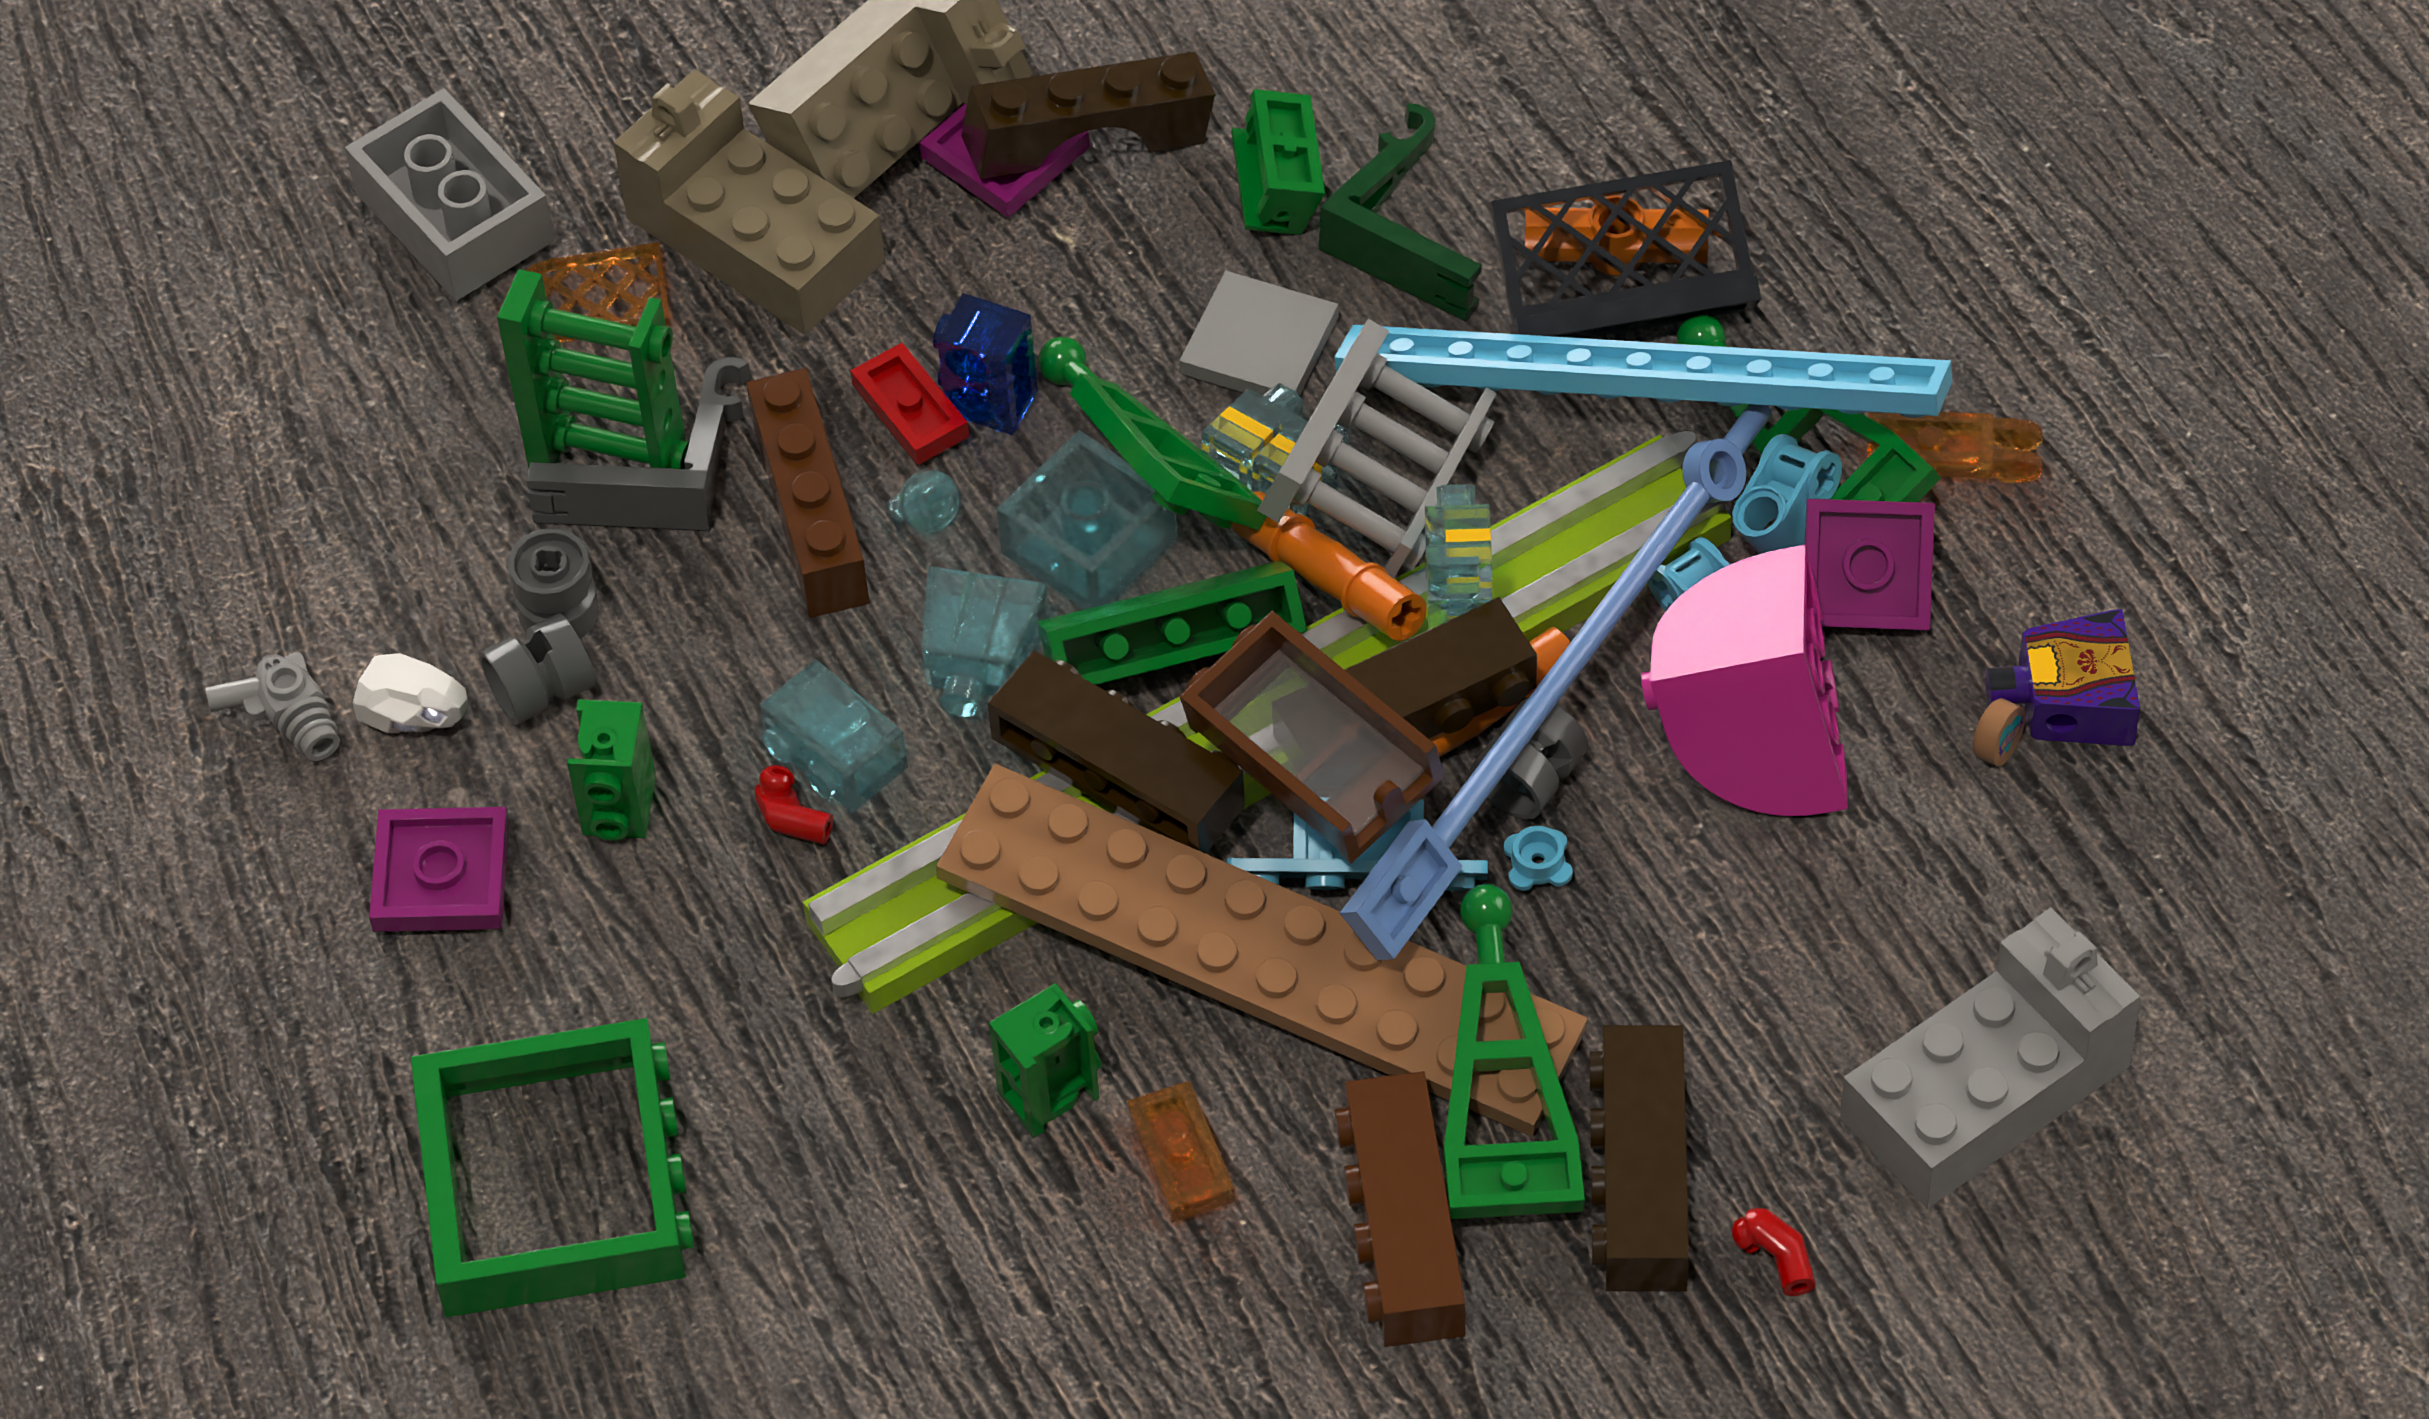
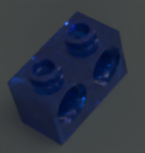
(987, 362)

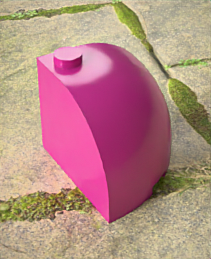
(1748, 687)

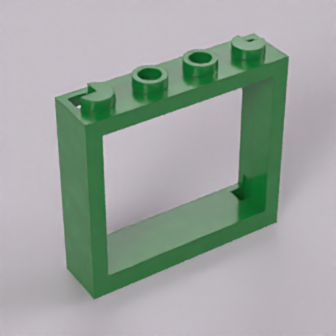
(563, 1269)

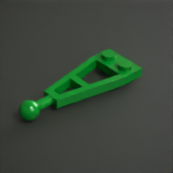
(1156, 451)
(1888, 474)
(1518, 1175)

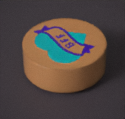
(1999, 731)

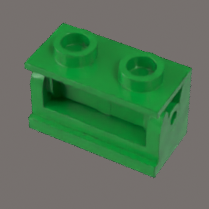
(1278, 163)
(617, 770)
(1044, 1057)

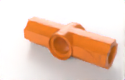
(1619, 238)

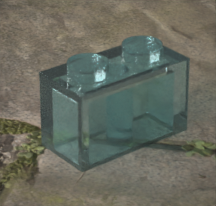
(832, 736)

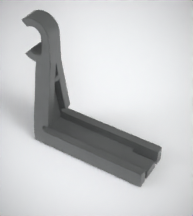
(643, 494)

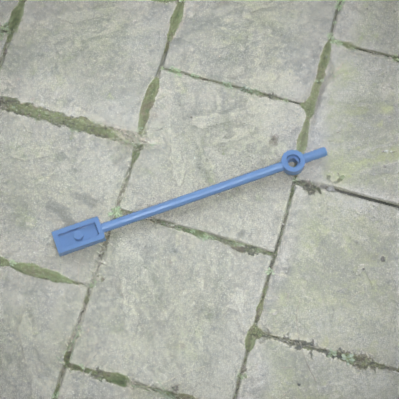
(1419, 860)

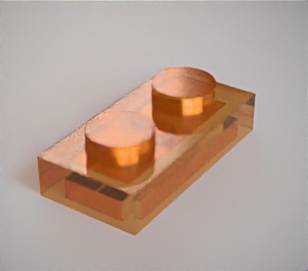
(1180, 1151)

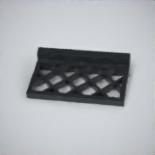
(1638, 306)

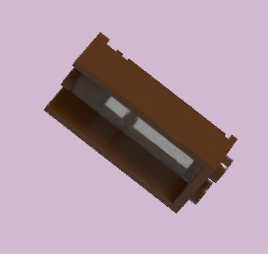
(1312, 735)

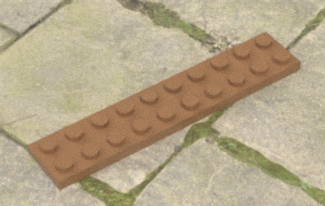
(1238, 940)

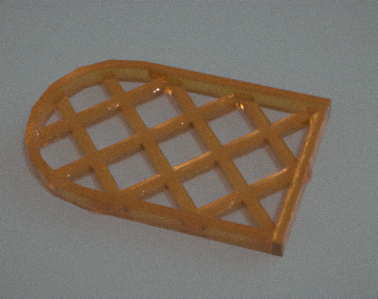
(607, 258)

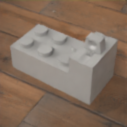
(1995, 1061)

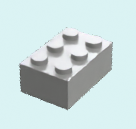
(450, 194)

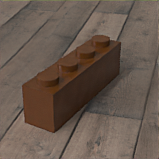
(808, 493)
(1403, 1209)

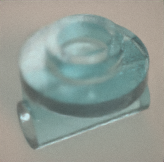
(926, 501)

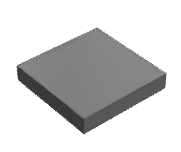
(1258, 336)

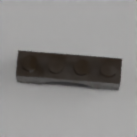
(1022, 120)

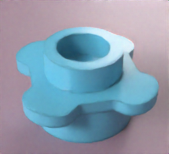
(1537, 843)

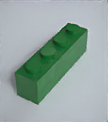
(1171, 623)

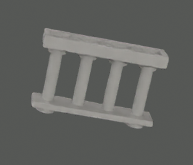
(1323, 445)

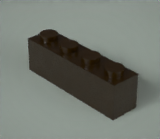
(1454, 670)
(1116, 752)
(1644, 1158)

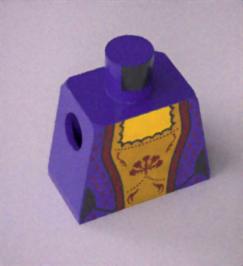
(2074, 681)

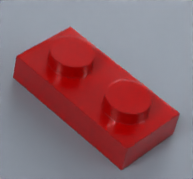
(909, 403)

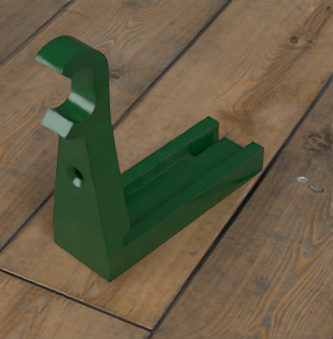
(1385, 249)

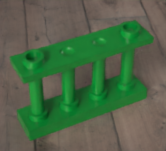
(545, 398)

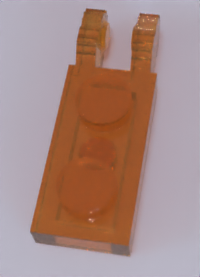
(1963, 444)

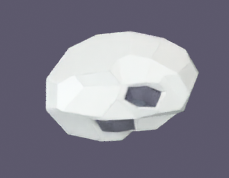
(407, 696)

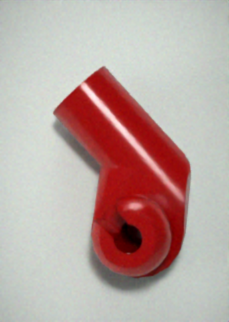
(783, 809)
(1780, 1240)

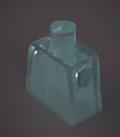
(977, 633)

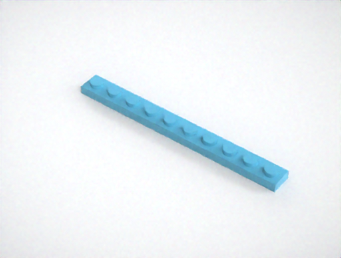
(1665, 371)

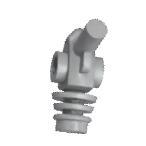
(288, 699)

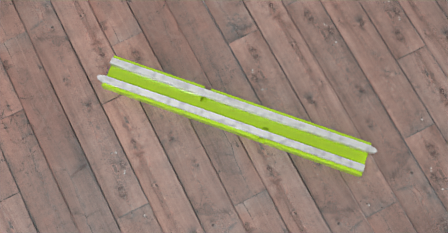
(1550, 567)

